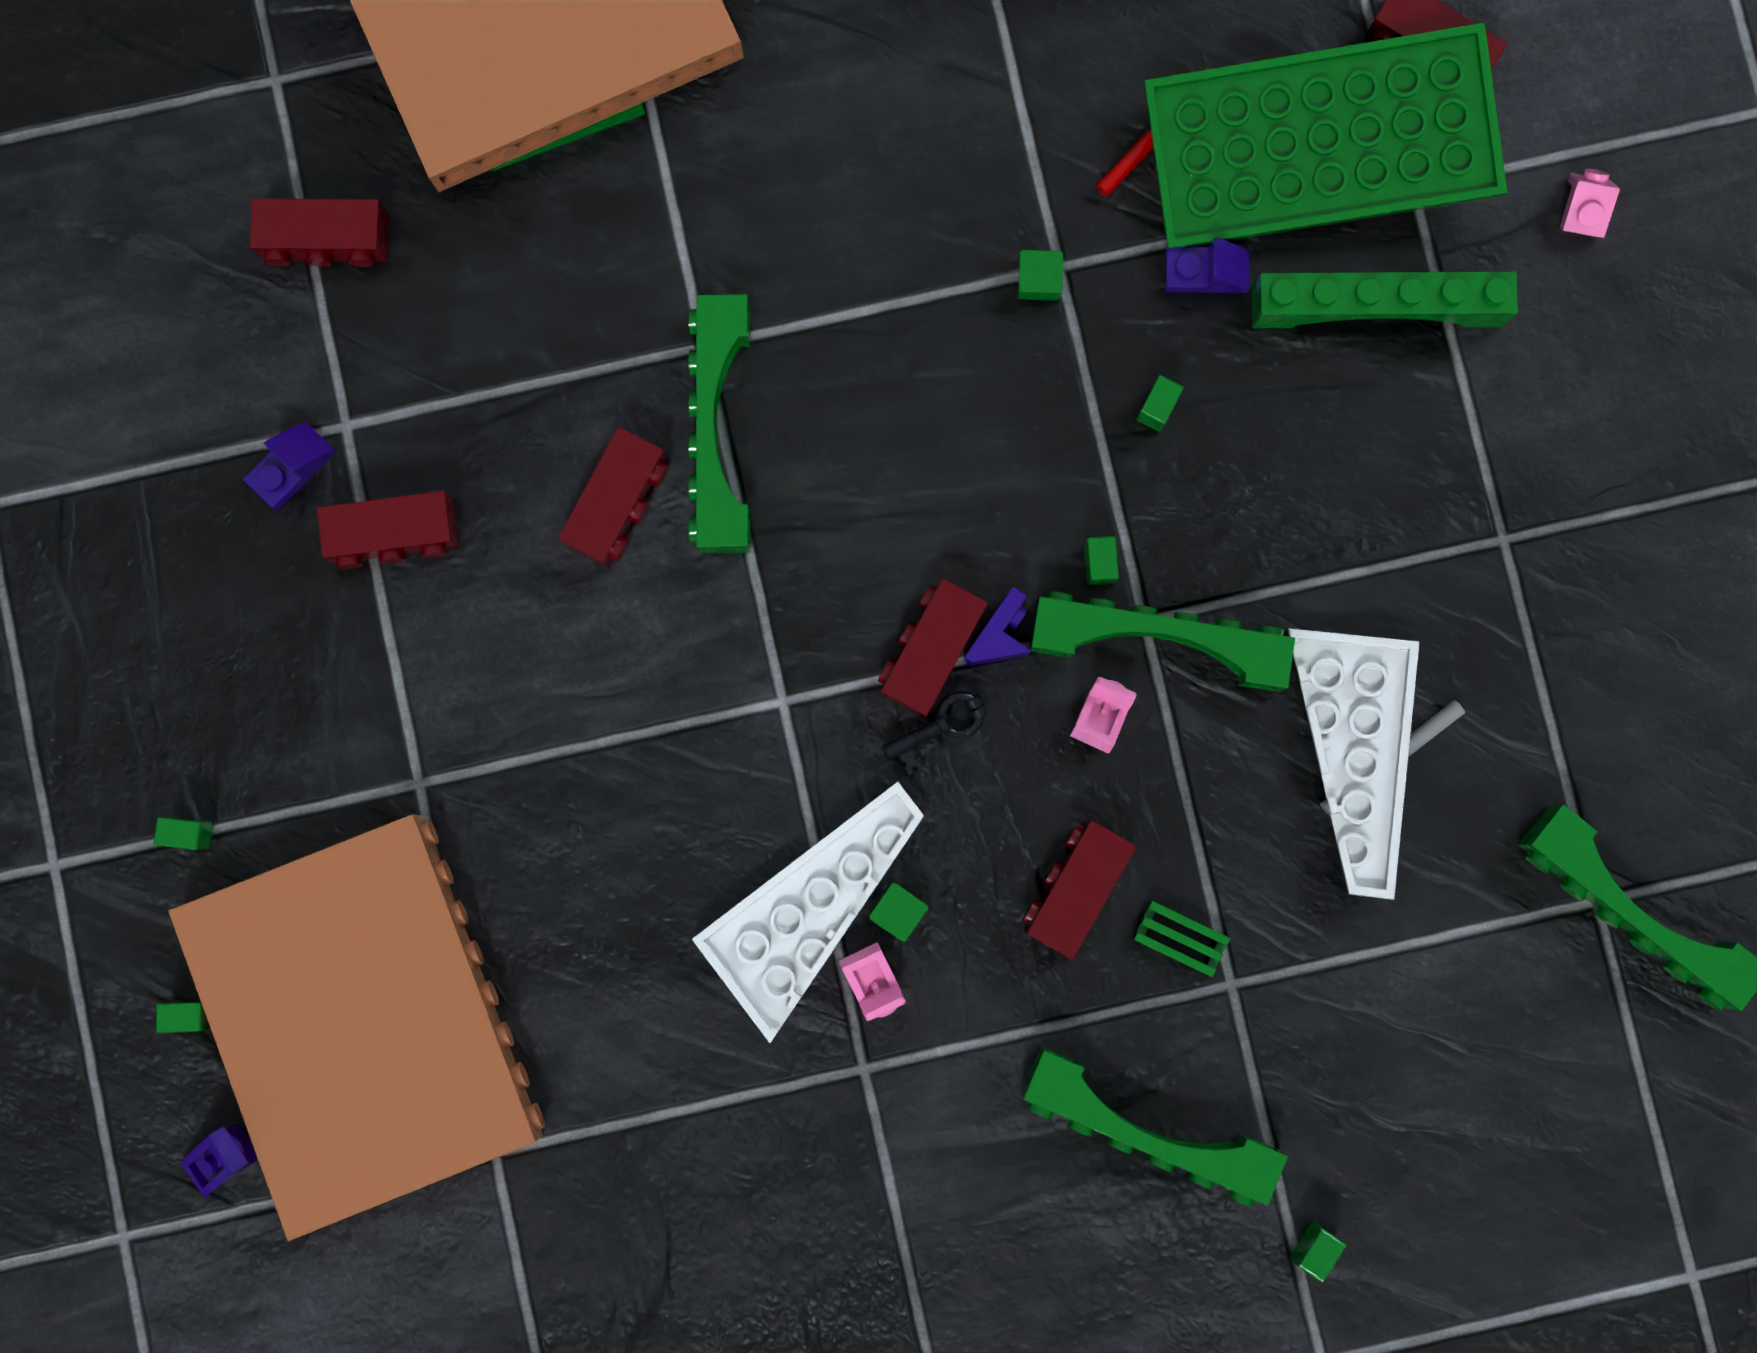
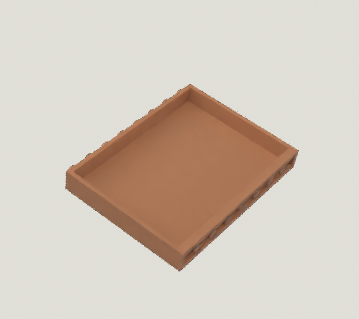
(517, 74)
(357, 1025)

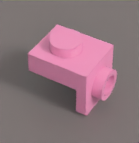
(1589, 203)
(1103, 714)
(872, 982)

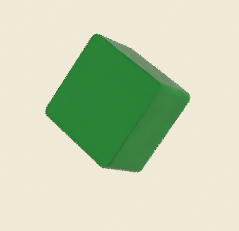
(1040, 275)
(1159, 403)
(1100, 561)
(183, 833)
(898, 912)
(181, 1017)
(1317, 1251)

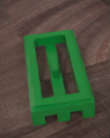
(1214, 954)

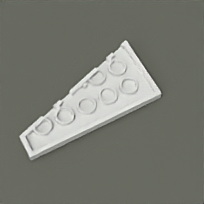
(1360, 724)
(790, 925)

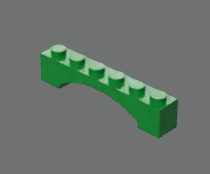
(1450, 297)
(720, 332)
(1256, 657)
(1566, 847)
(1242, 1165)

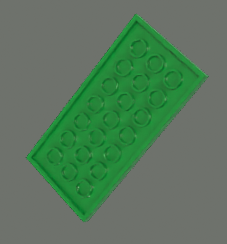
(1326, 137)

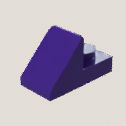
(1209, 269)
(289, 465)
(993, 642)
(219, 1158)

